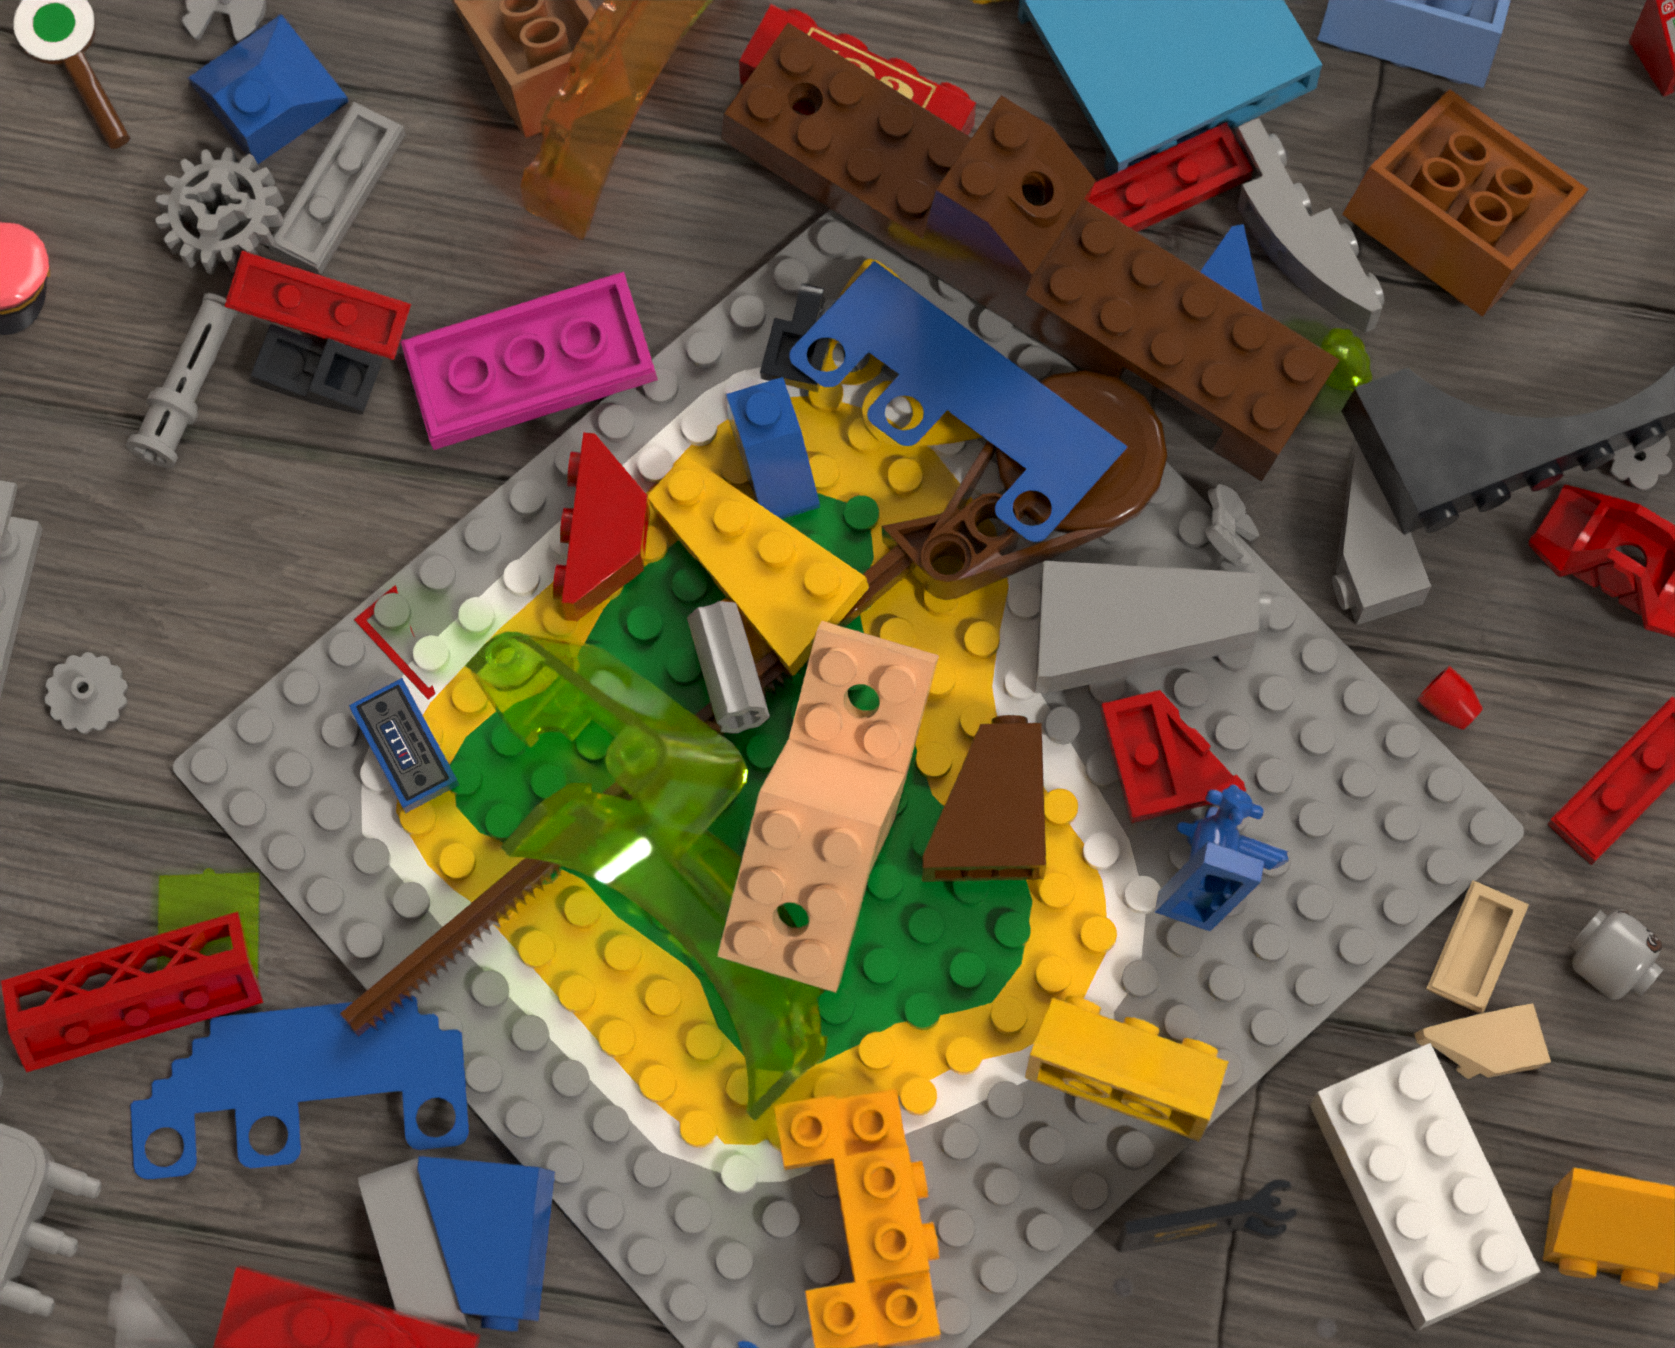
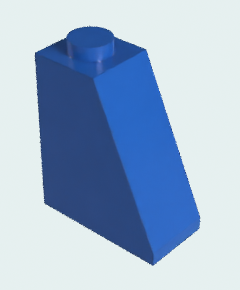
(491, 1234)

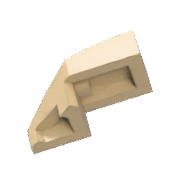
(1491, 1042)

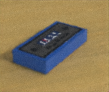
(403, 745)

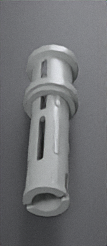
(177, 408)

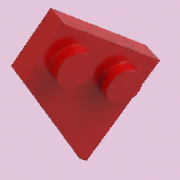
(1160, 758)

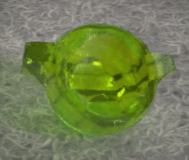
(1353, 362)

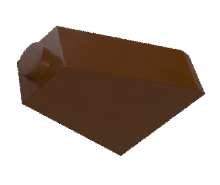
(994, 810)

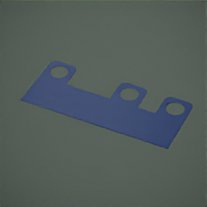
(962, 374)

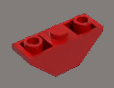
(603, 530)

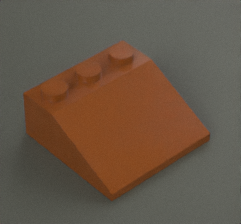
(1464, 201)

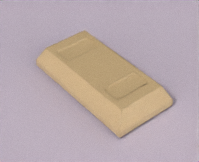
(1477, 947)

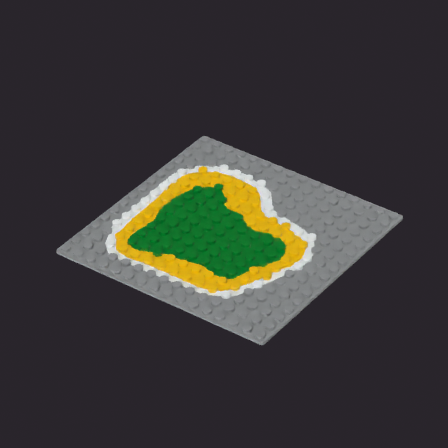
(603, 1035)

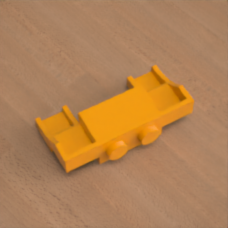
(881, 1217)

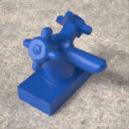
(1220, 864)

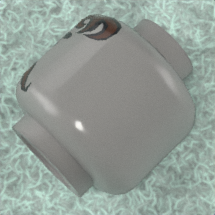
(1617, 954)

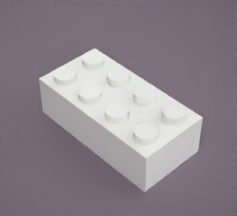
(1423, 1186)

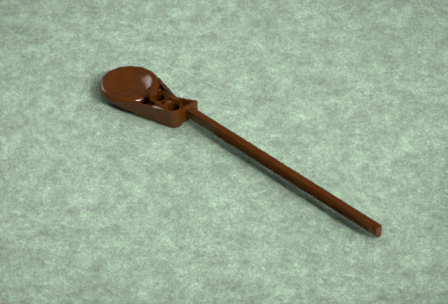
(914, 548)

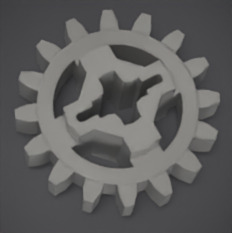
(214, 205)

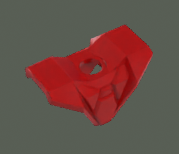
(1582, 540)

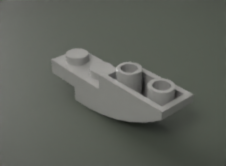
(1307, 249)

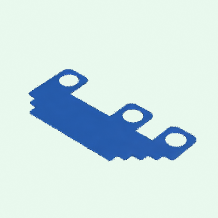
(299, 1055)

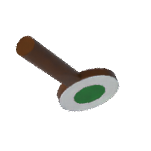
(60, 34)

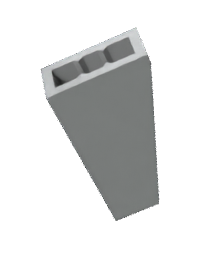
(1139, 619)

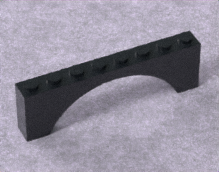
(1449, 456)

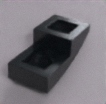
(315, 371)

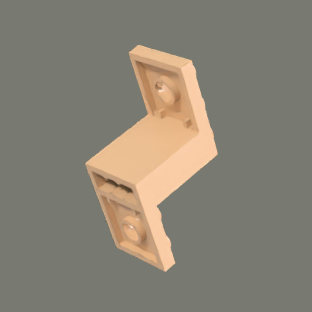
(827, 807)

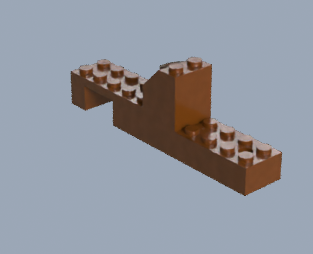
(1017, 234)

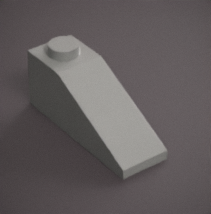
(1376, 562)

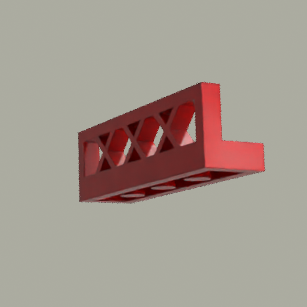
(132, 1001)

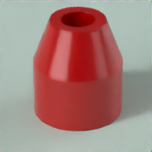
(1451, 699)

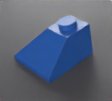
(268, 89)

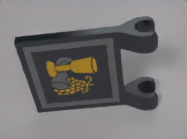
(1211, 1221)

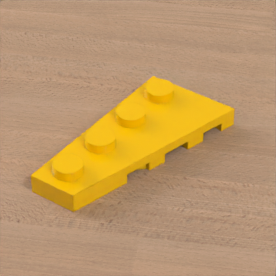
(757, 560)

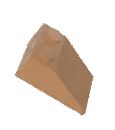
(525, 49)

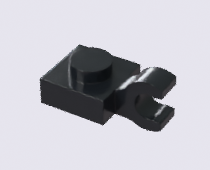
(787, 333)

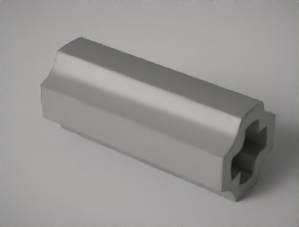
(728, 667)

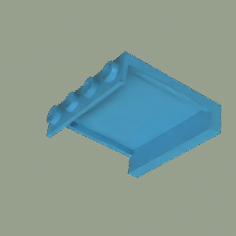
(1172, 67)

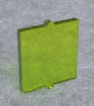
(206, 896)

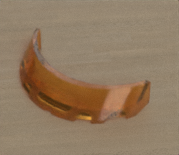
(597, 104)

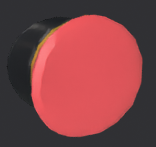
(22, 277)

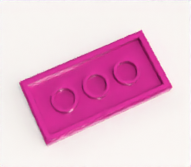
(528, 360)

